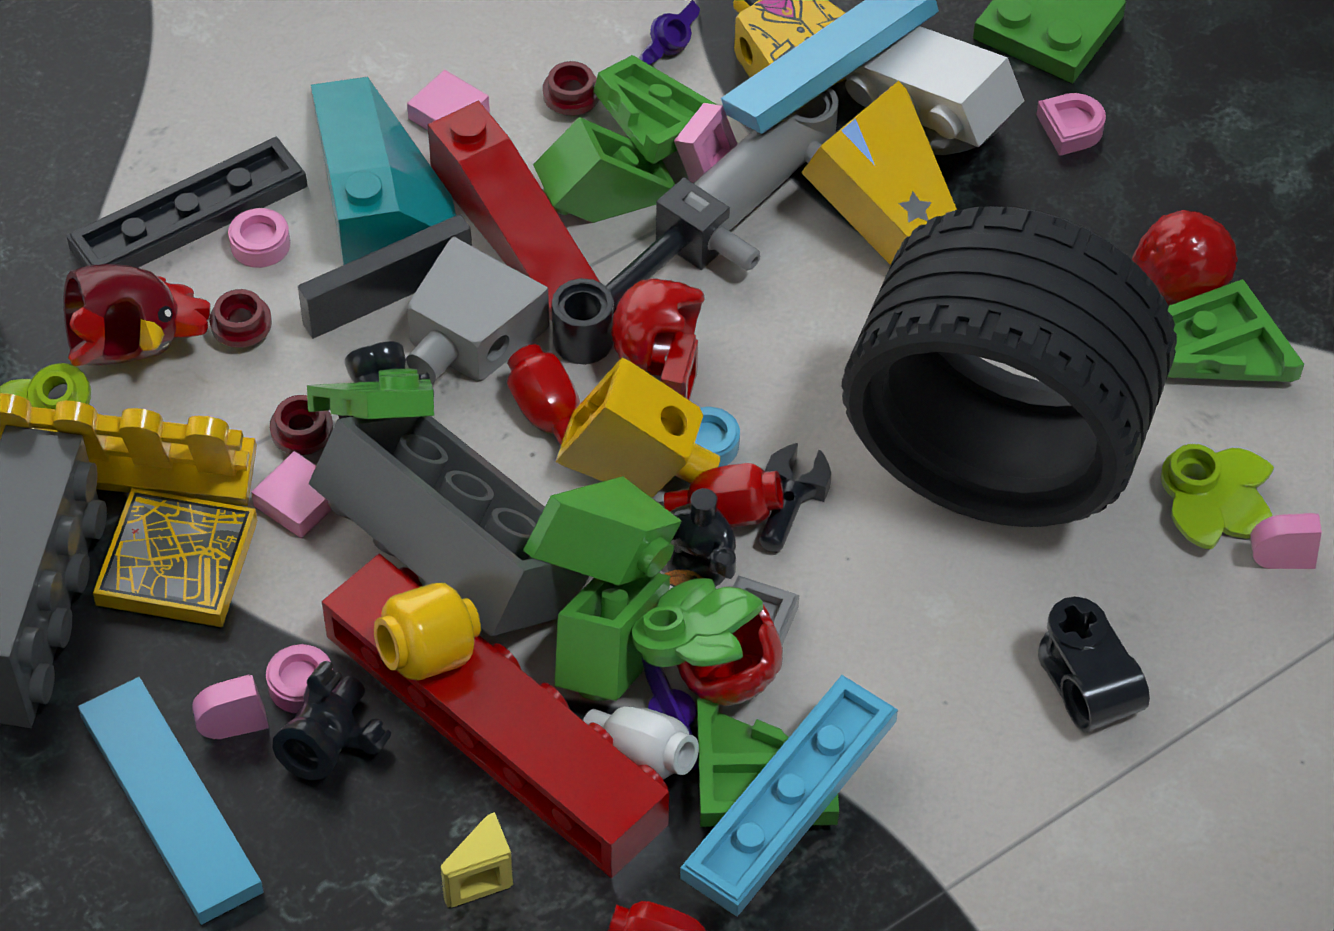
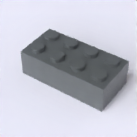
(444, 516)
(45, 540)

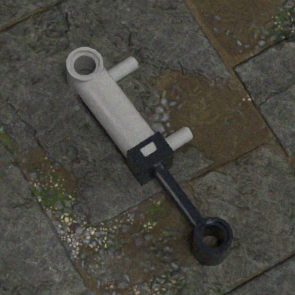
(696, 224)

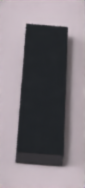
(190, 208)

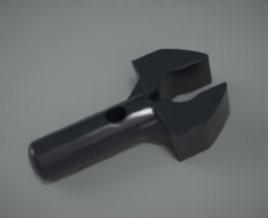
(809, 485)

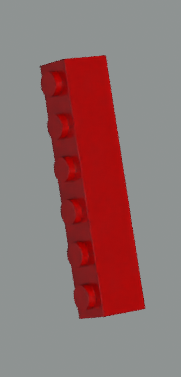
(513, 729)

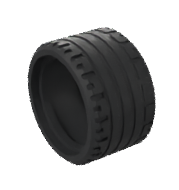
(1028, 297)

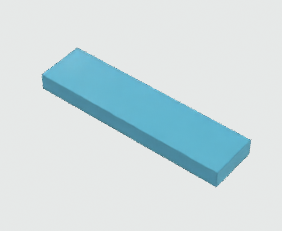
(823, 60)
(788, 795)
(171, 800)

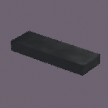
(375, 278)

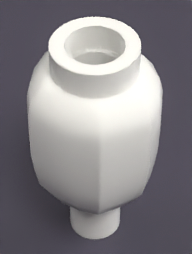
(649, 738)

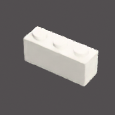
(951, 83)

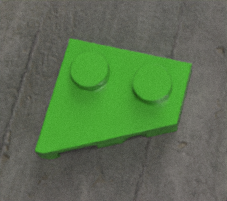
(1050, 33)
(647, 105)
(1230, 338)
(394, 396)
(732, 758)

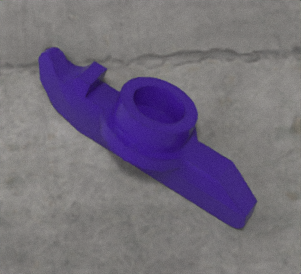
(670, 33)
(669, 700)

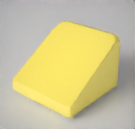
(478, 865)

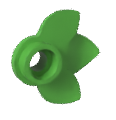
(695, 624)

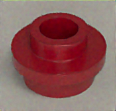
(570, 88)
(241, 307)
(294, 414)

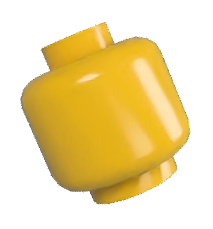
(426, 631)

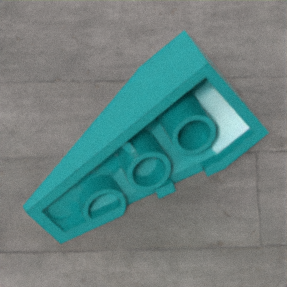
(374, 170)

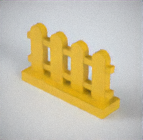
(145, 452)

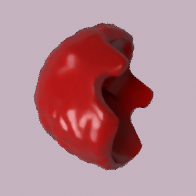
(1186, 255)
(650, 317)
(745, 677)

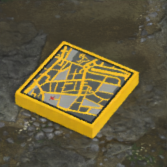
(176, 557)

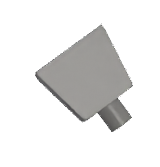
(473, 313)

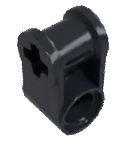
(1090, 665)

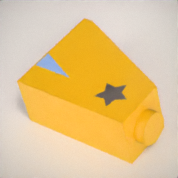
(882, 173)

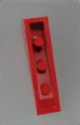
(504, 198)

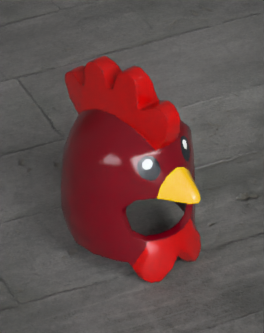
(126, 314)

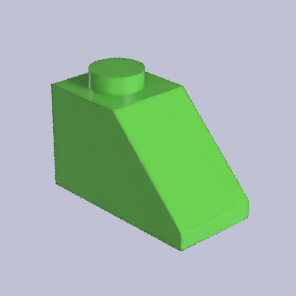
(599, 174)
(605, 532)
(596, 638)

